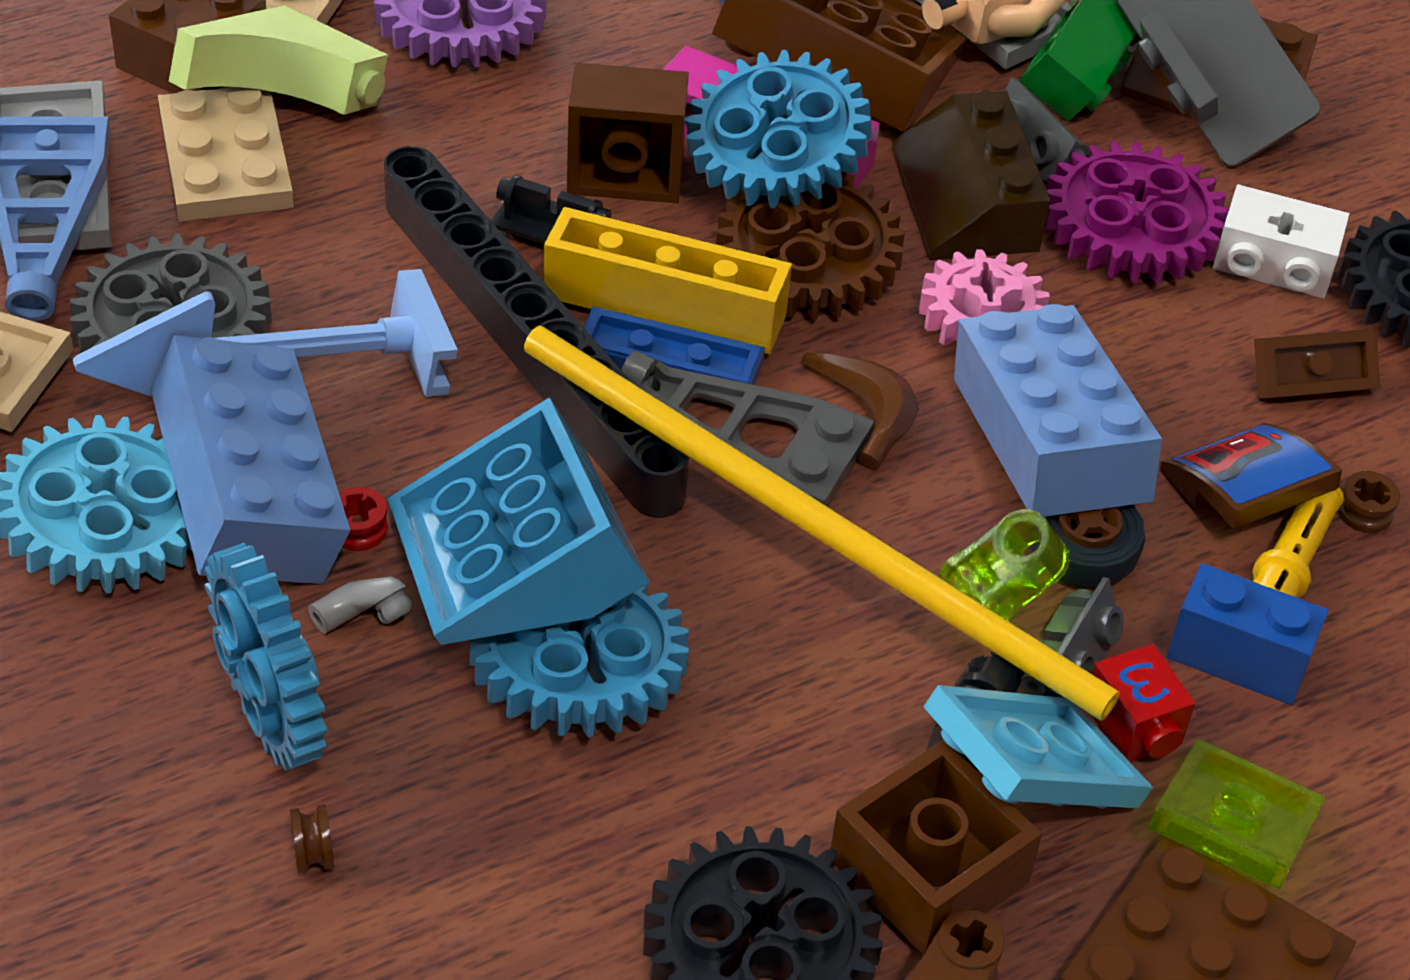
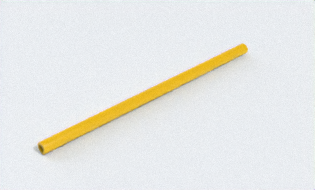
(826, 525)

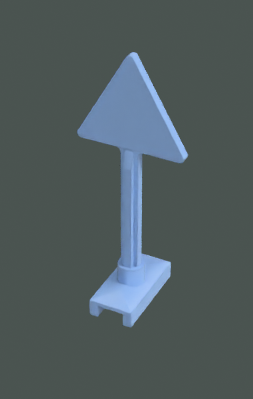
(412, 328)

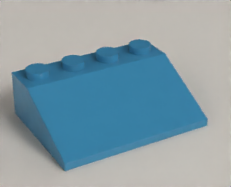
(515, 534)

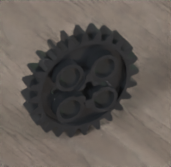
(1378, 274)
(713, 901)

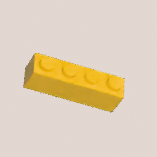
(666, 278)

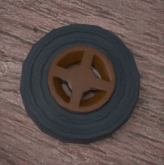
(1099, 543)

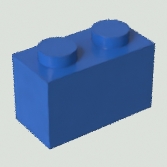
(1246, 633)

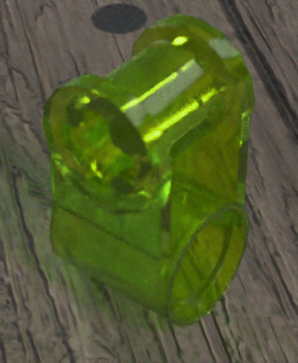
(1000, 569)

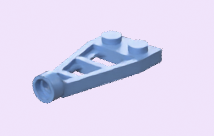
(47, 148)

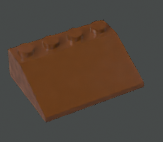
(877, 41)

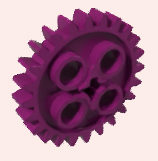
(1135, 212)

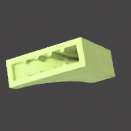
(283, 55)

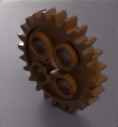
(836, 244)

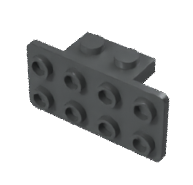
(1224, 72)

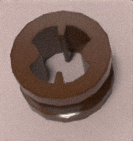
(1369, 501)
(312, 839)

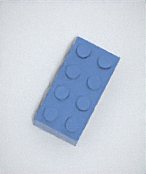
(1056, 411)
(249, 456)

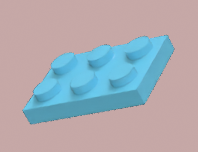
(1036, 748)

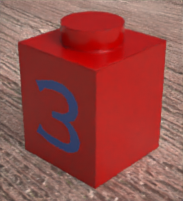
(1151, 704)

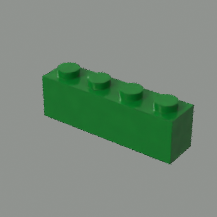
(1080, 56)

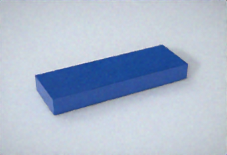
(674, 346)

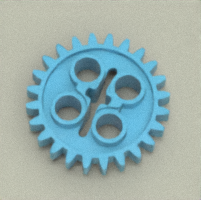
(93, 505)

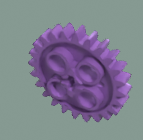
(438, 29)

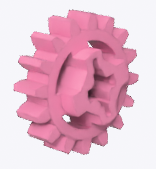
(974, 288)

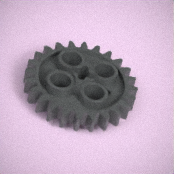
(129, 291)

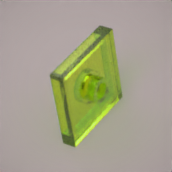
(1237, 813)

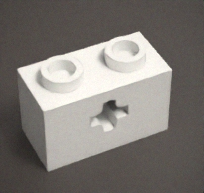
(1281, 241)

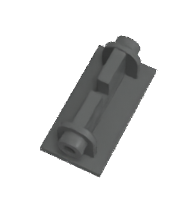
(1045, 134)
(1085, 630)

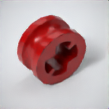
(374, 511)

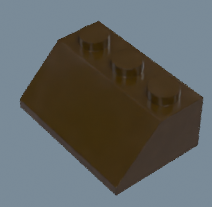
(973, 178)

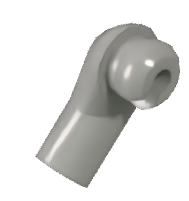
(358, 596)

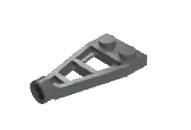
(825, 437)

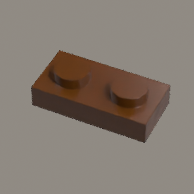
(1317, 363)

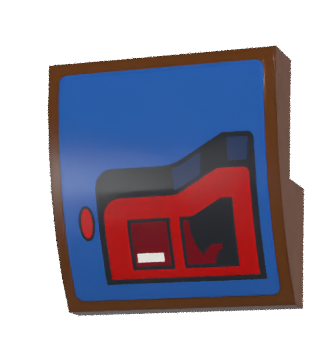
(1252, 473)

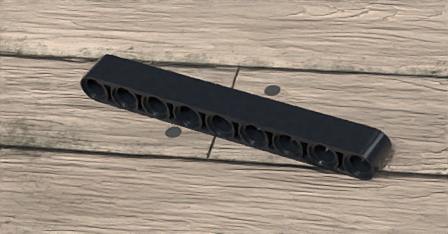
(509, 304)

